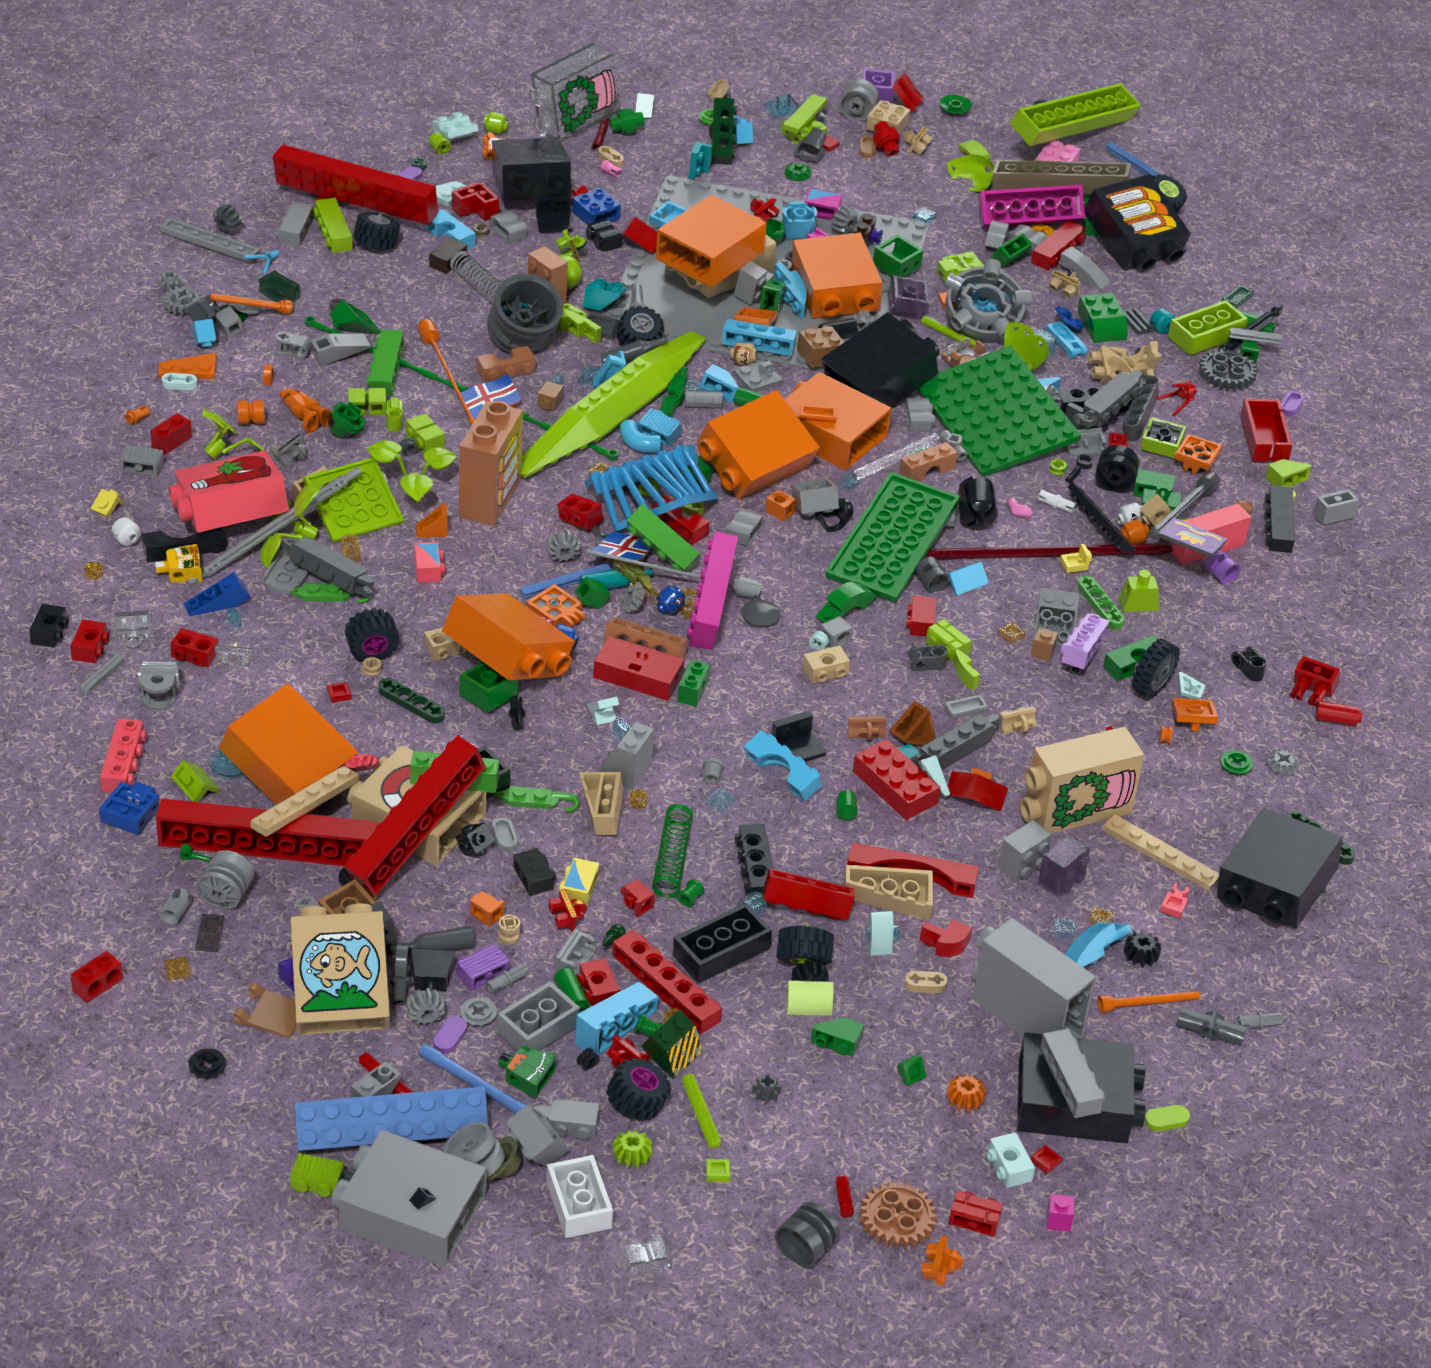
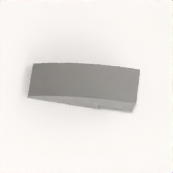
(1085, 268)

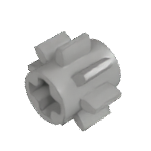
(169, 280)
(863, 319)

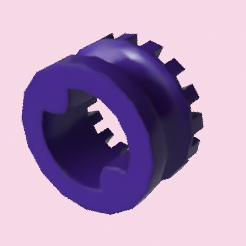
(876, 236)

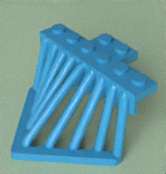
(653, 467)

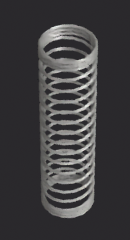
(466, 267)

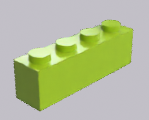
(332, 225)

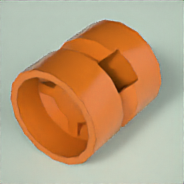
(250, 412)

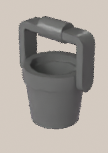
(813, 144)

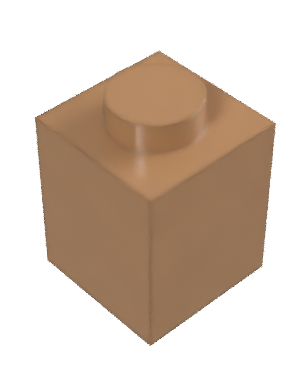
(550, 396)
(1044, 644)

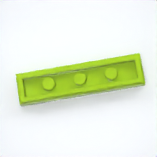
(805, 114)

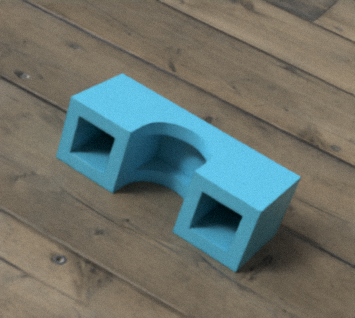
(448, 225)

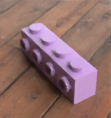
(1084, 641)

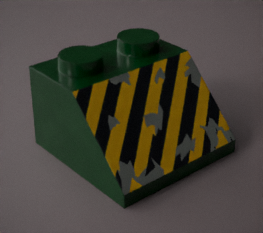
(674, 1044)

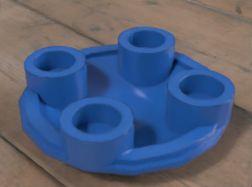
(1065, 316)

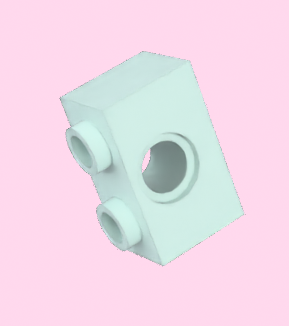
(1010, 1160)

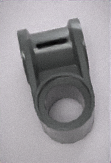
(930, 657)

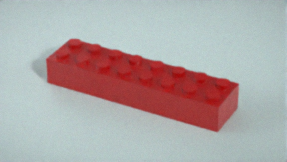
(415, 815)

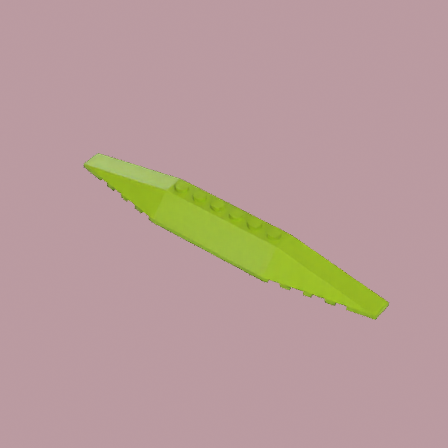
(611, 402)

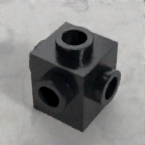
(474, 839)

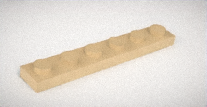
(304, 801)
(1161, 852)

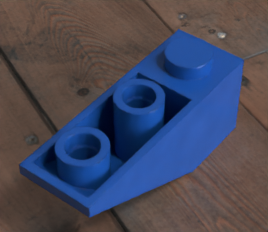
(222, 595)

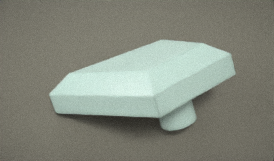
(1190, 687)

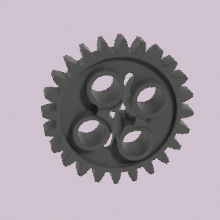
(1215, 367)

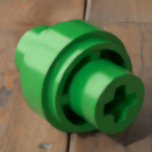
(627, 121)

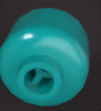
(1161, 320)

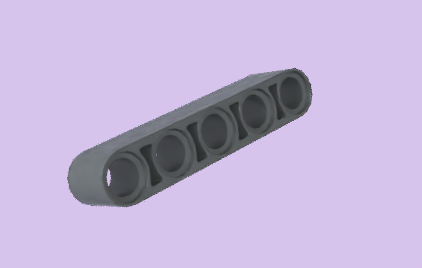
(1141, 408)

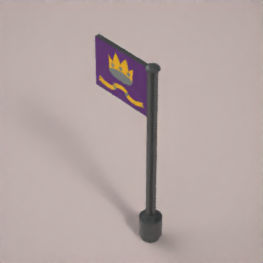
(1187, 534)

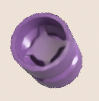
(1222, 566)

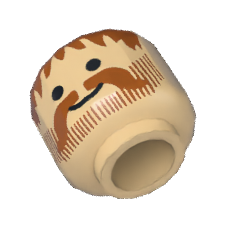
(744, 353)

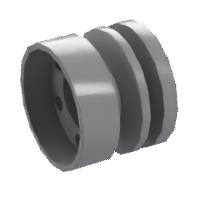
(225, 879)

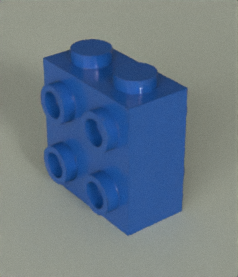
(596, 206)

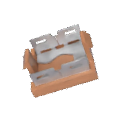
(963, 352)

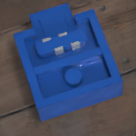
(130, 807)

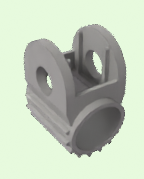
(158, 679)

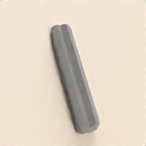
(1257, 336)
(101, 674)

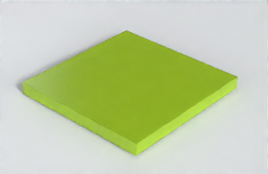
(358, 507)

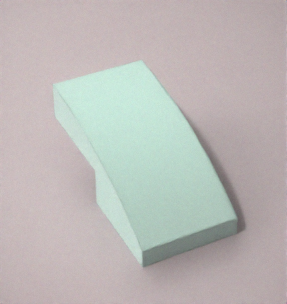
(881, 933)

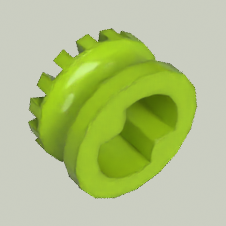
(1059, 463)

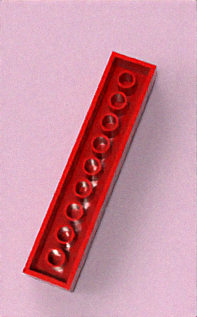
(355, 184)
(229, 828)

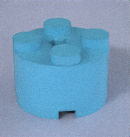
(799, 220)

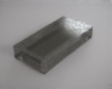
(210, 932)

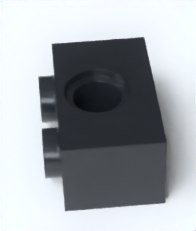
(48, 625)

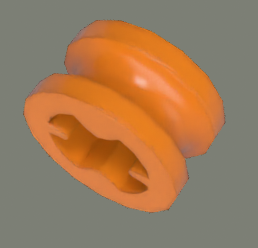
(1166, 734)

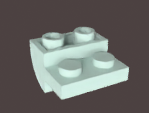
(454, 126)

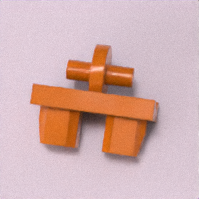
(944, 1259)

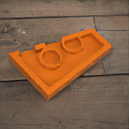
(201, 366)

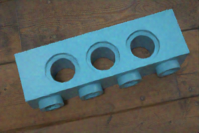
(761, 336)

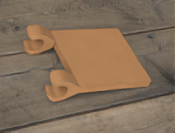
(272, 1013)

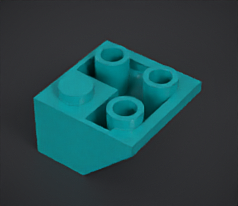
(600, 293)

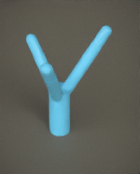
(268, 256)

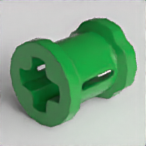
(690, 893)
(646, 1025)

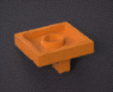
(756, 316)
(1194, 711)

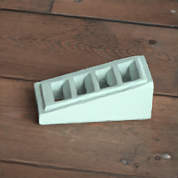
(933, 770)

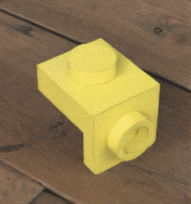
(106, 502)
(1076, 561)

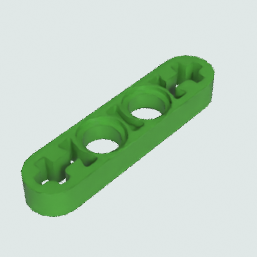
(1098, 603)

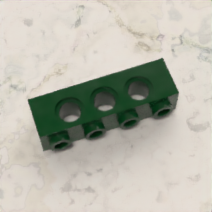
(721, 108)

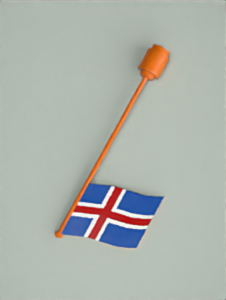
(475, 397)

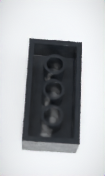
(722, 942)

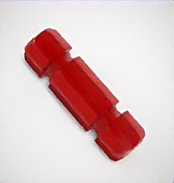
(844, 1196)

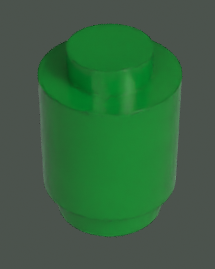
(846, 805)

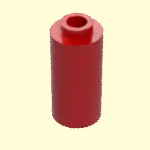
(1338, 713)

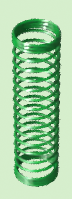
(660, 876)

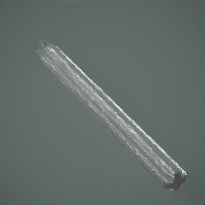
(895, 456)

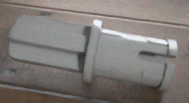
(506, 978)
(1259, 1020)

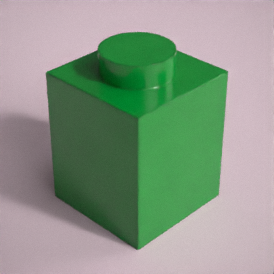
(592, 593)

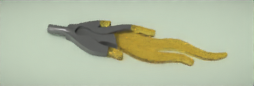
(627, 569)

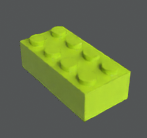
(1206, 327)

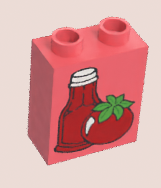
(229, 491)

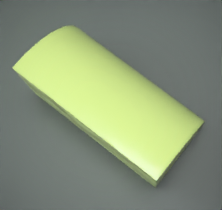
(809, 998)

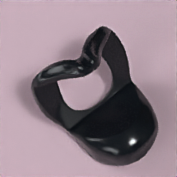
(844, 513)

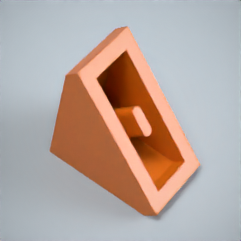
(433, 524)

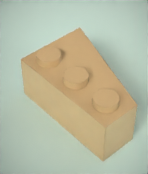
(604, 799)

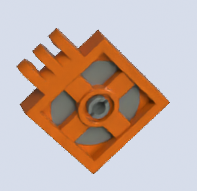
(557, 605)

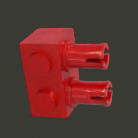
(1316, 677)

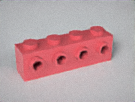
(123, 754)

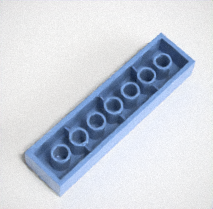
(408, 1115)

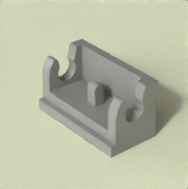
(1090, 443)
(575, 951)

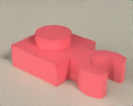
(1175, 902)

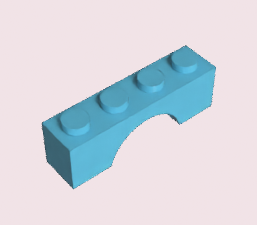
(766, 751)

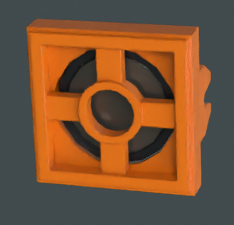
(1197, 453)

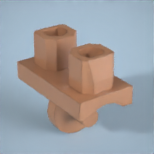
(866, 727)

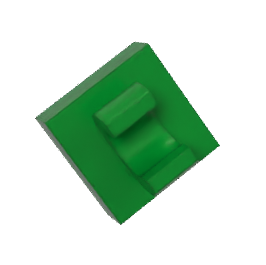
(912, 1070)

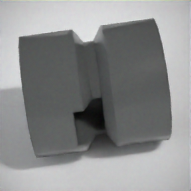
(932, 574)

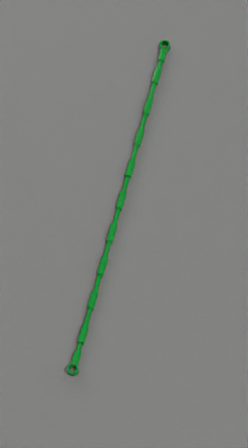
(310, 321)

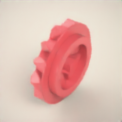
(362, 762)

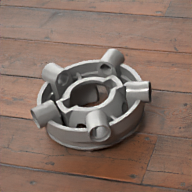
(992, 282)

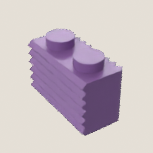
(481, 966)

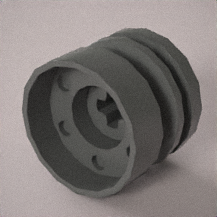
(807, 1234)

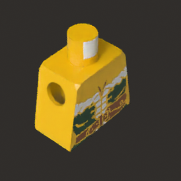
(181, 564)

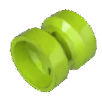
(439, 143)

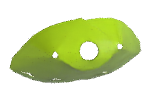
(969, 168)
(1026, 345)

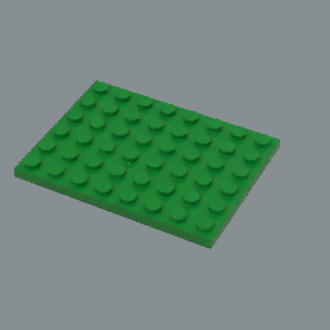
(998, 411)

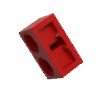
(580, 511)
(194, 647)
(96, 976)

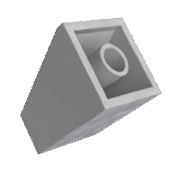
(631, 755)

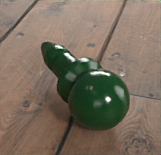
(613, 933)

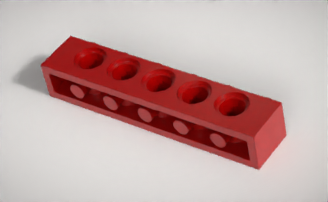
(666, 980)

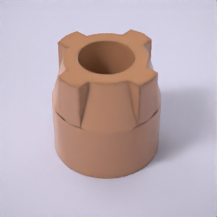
(1247, 506)

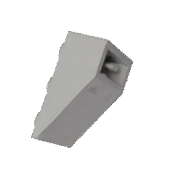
(1057, 612)

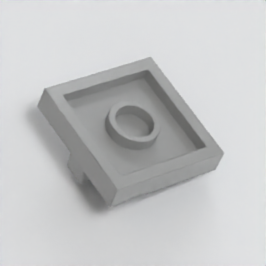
(758, 376)

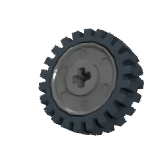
(1155, 668)

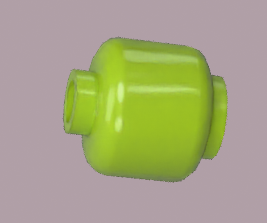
(495, 123)

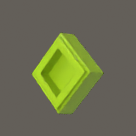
(717, 1170)

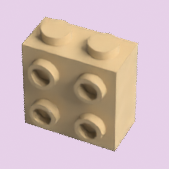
(894, 115)

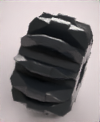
(1142, 949)
(810, 972)

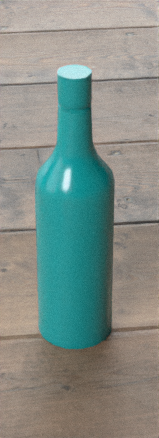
(612, 578)

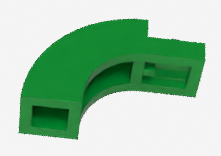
(844, 599)

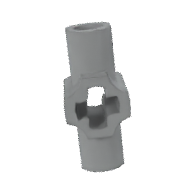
(956, 442)

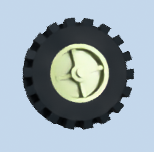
(1172, 190)

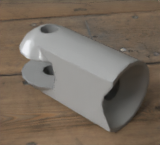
(175, 906)

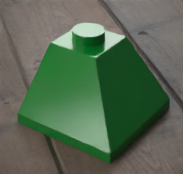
(352, 319)

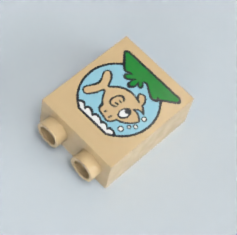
(339, 970)

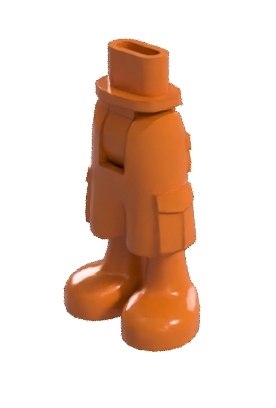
(305, 409)

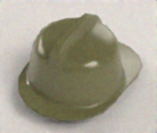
(512, 1159)

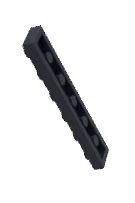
(1104, 522)

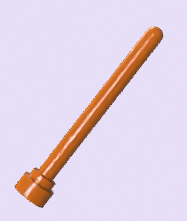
(283, 306)
(1107, 1003)

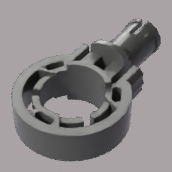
(401, 971)

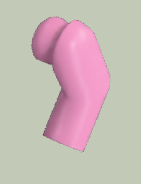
(1019, 510)

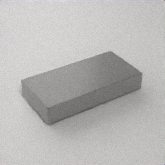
(966, 707)

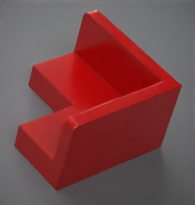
(641, 234)
(977, 788)

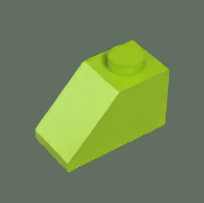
(1287, 472)

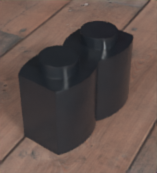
(604, 235)

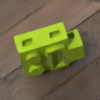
(957, 264)

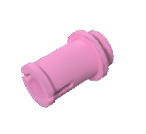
(606, 166)

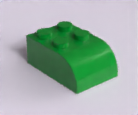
(1102, 317)

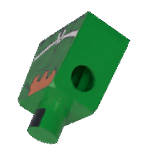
(773, 294)
(528, 1069)

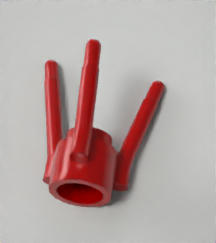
(1186, 390)

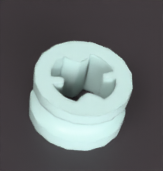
(819, 640)

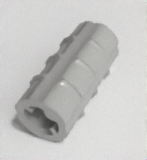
(703, 399)

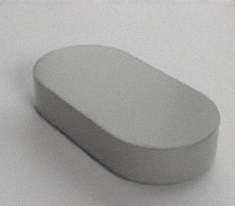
(504, 834)

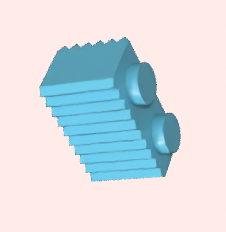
(658, 423)

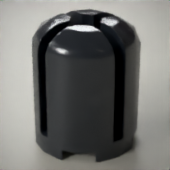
(977, 503)

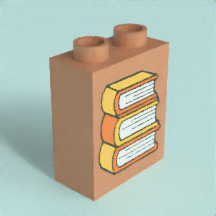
(490, 462)

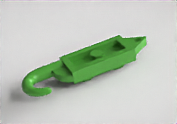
(323, 593)
(536, 798)

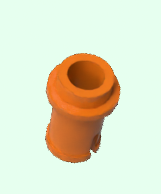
(134, 415)

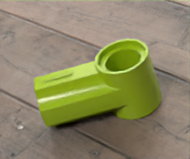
(394, 414)

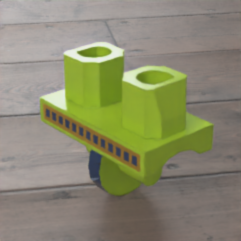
(573, 245)

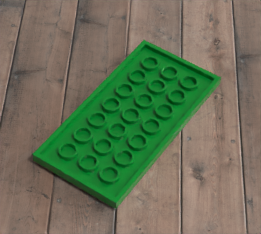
(893, 536)

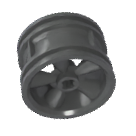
(521, 326)

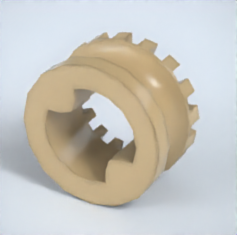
(372, 671)

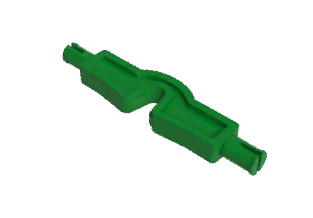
(676, 390)

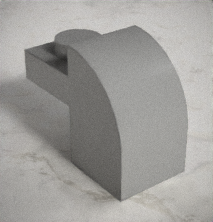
(997, 234)

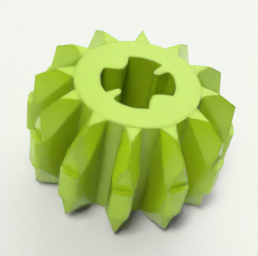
(632, 1148)

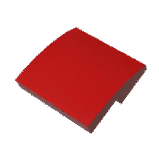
(907, 92)

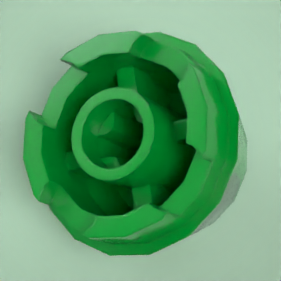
(346, 420)

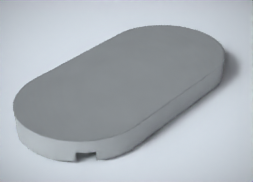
(284, 574)

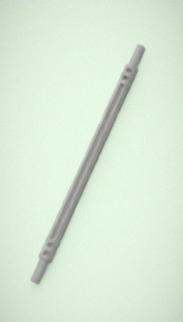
(271, 528)

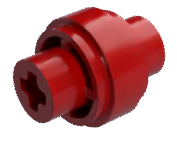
(886, 138)

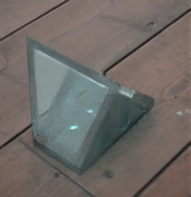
(782, 106)

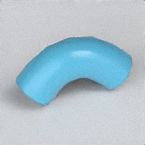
(638, 441)

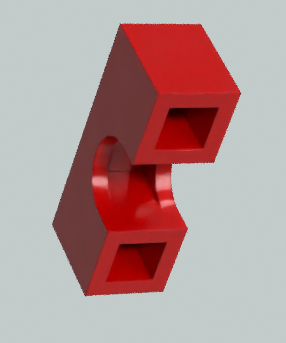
(690, 528)

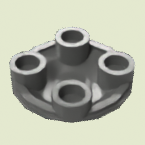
(760, 613)

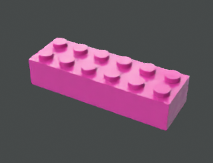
(1032, 206)
(712, 590)

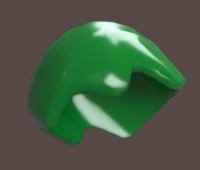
(775, 229)

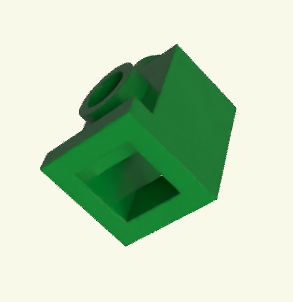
(1250, 349)

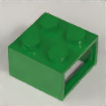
(902, 260)

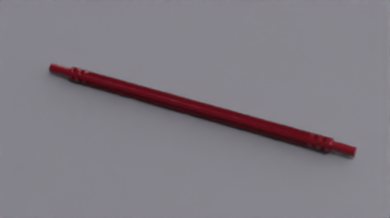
(1042, 551)

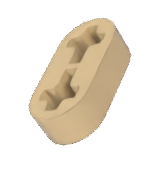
(718, 89)
(608, 153)
(926, 981)

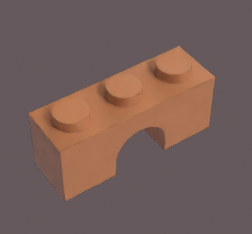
(492, 368)
(939, 457)

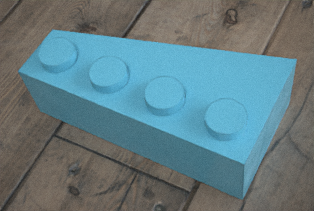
(613, 1017)

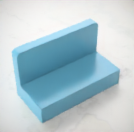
(609, 368)
(968, 578)

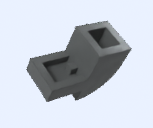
(202, 309)

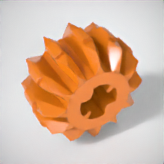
(966, 1092)

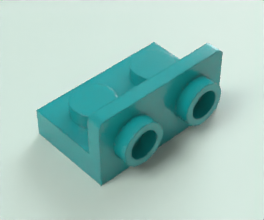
(699, 160)

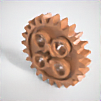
(898, 1215)

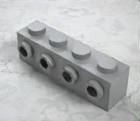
(1072, 1073)

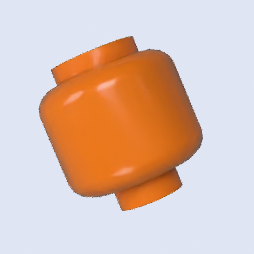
(1135, 531)

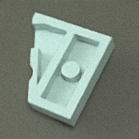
(444, 192)

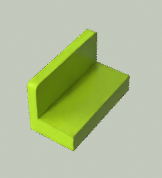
(193, 780)

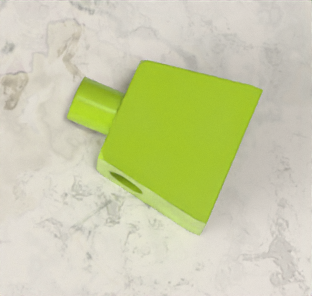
(1140, 593)

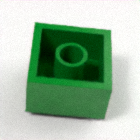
(486, 687)

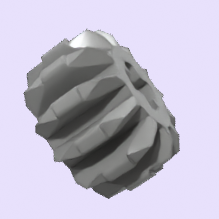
(844, 220)
(563, 546)
(425, 1006)

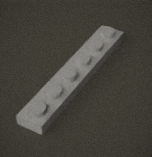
(208, 239)

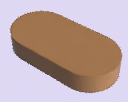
(867, 147)

